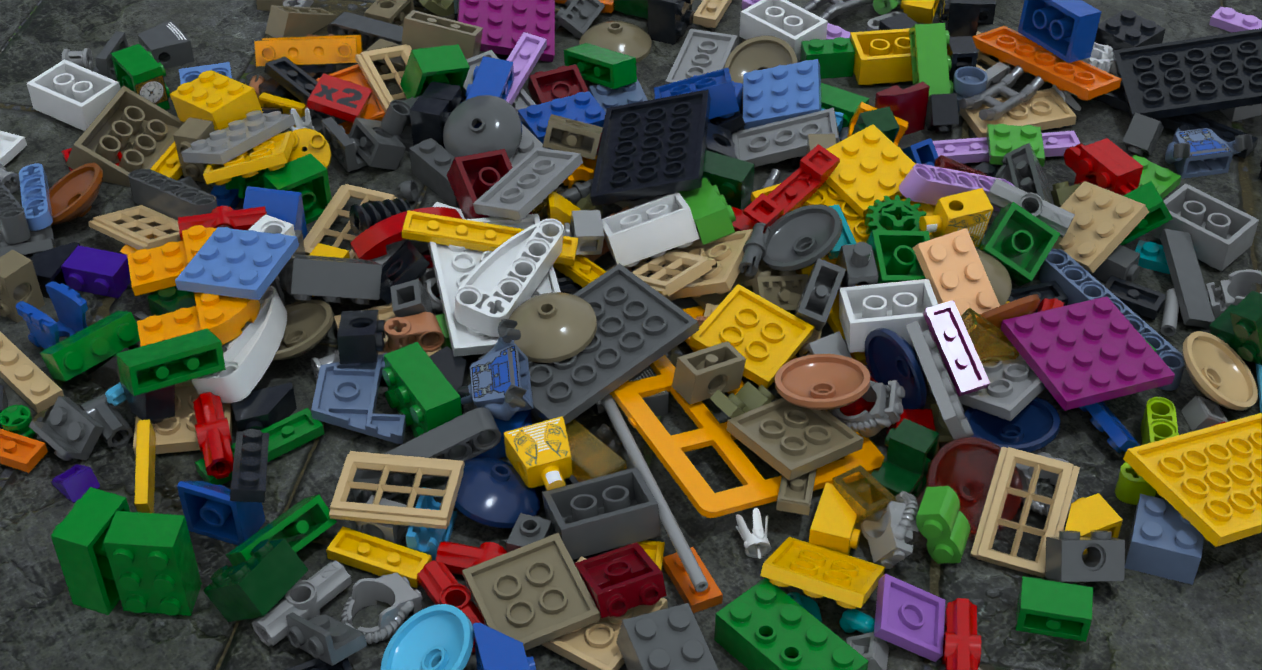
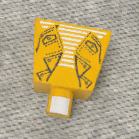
(958, 212)
(540, 453)

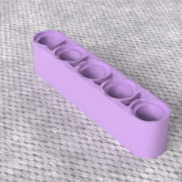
(931, 183)

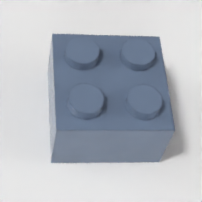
(1163, 542)

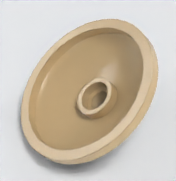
(1219, 371)

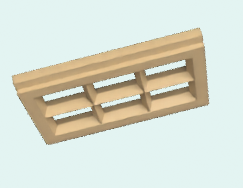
(375, 80)
(335, 209)
(141, 239)
(695, 265)
(995, 503)
(393, 514)

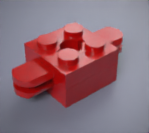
(1104, 166)

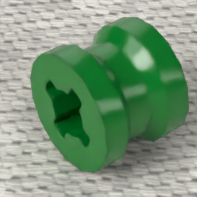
(17, 420)

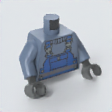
(1203, 152)
(501, 377)

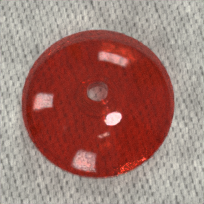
(972, 464)

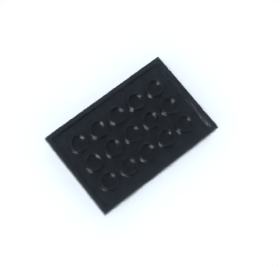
(1192, 74)
(652, 148)

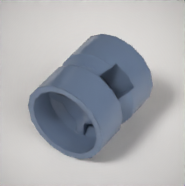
(969, 82)

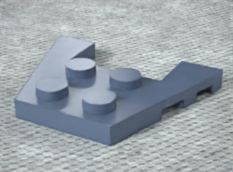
(348, 399)

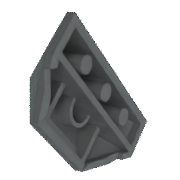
(1025, 173)

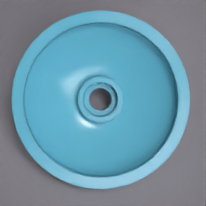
(431, 640)

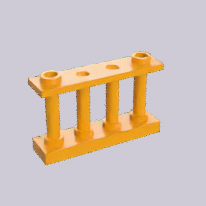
(309, 49)

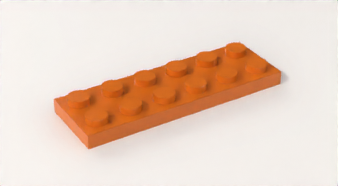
(1075, 77)

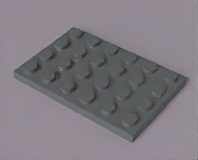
(632, 332)

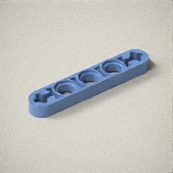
(35, 196)

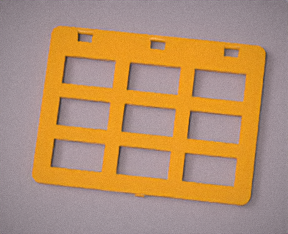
(671, 448)

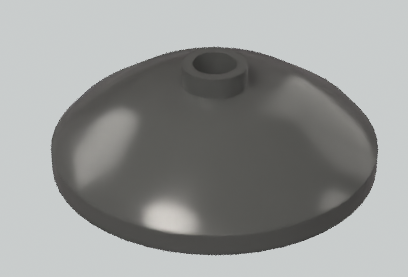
(499, 128)
(802, 237)

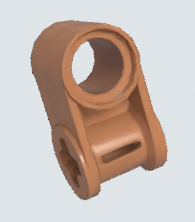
(414, 328)

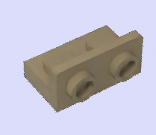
(780, 290)

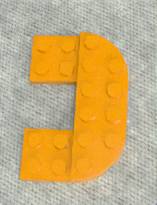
(158, 269)

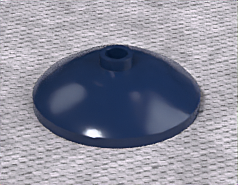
(893, 358)
(1027, 431)
(495, 493)

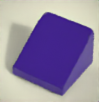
(75, 482)

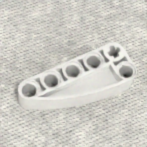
(508, 276)
(248, 354)

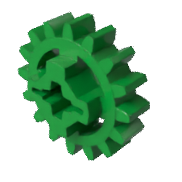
(893, 215)

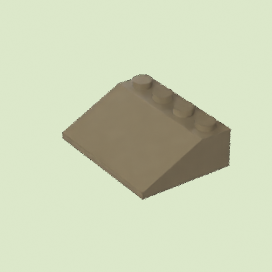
(129, 126)

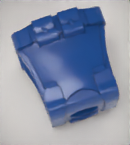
(70, 312)

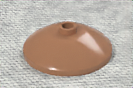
(822, 381)

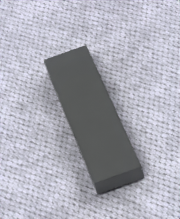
(1187, 278)

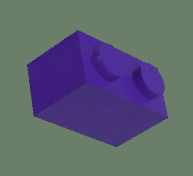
(97, 271)

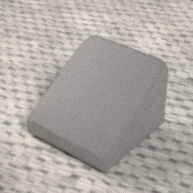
(1202, 413)
(872, 649)

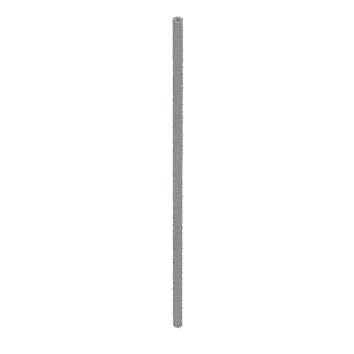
(665, 514)

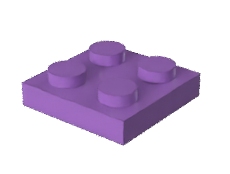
(910, 618)

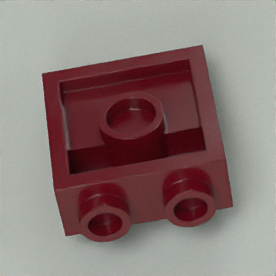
(556, 84)
(622, 580)

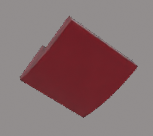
(906, 104)

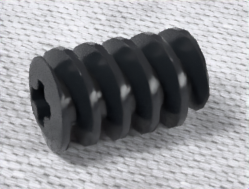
(368, 214)

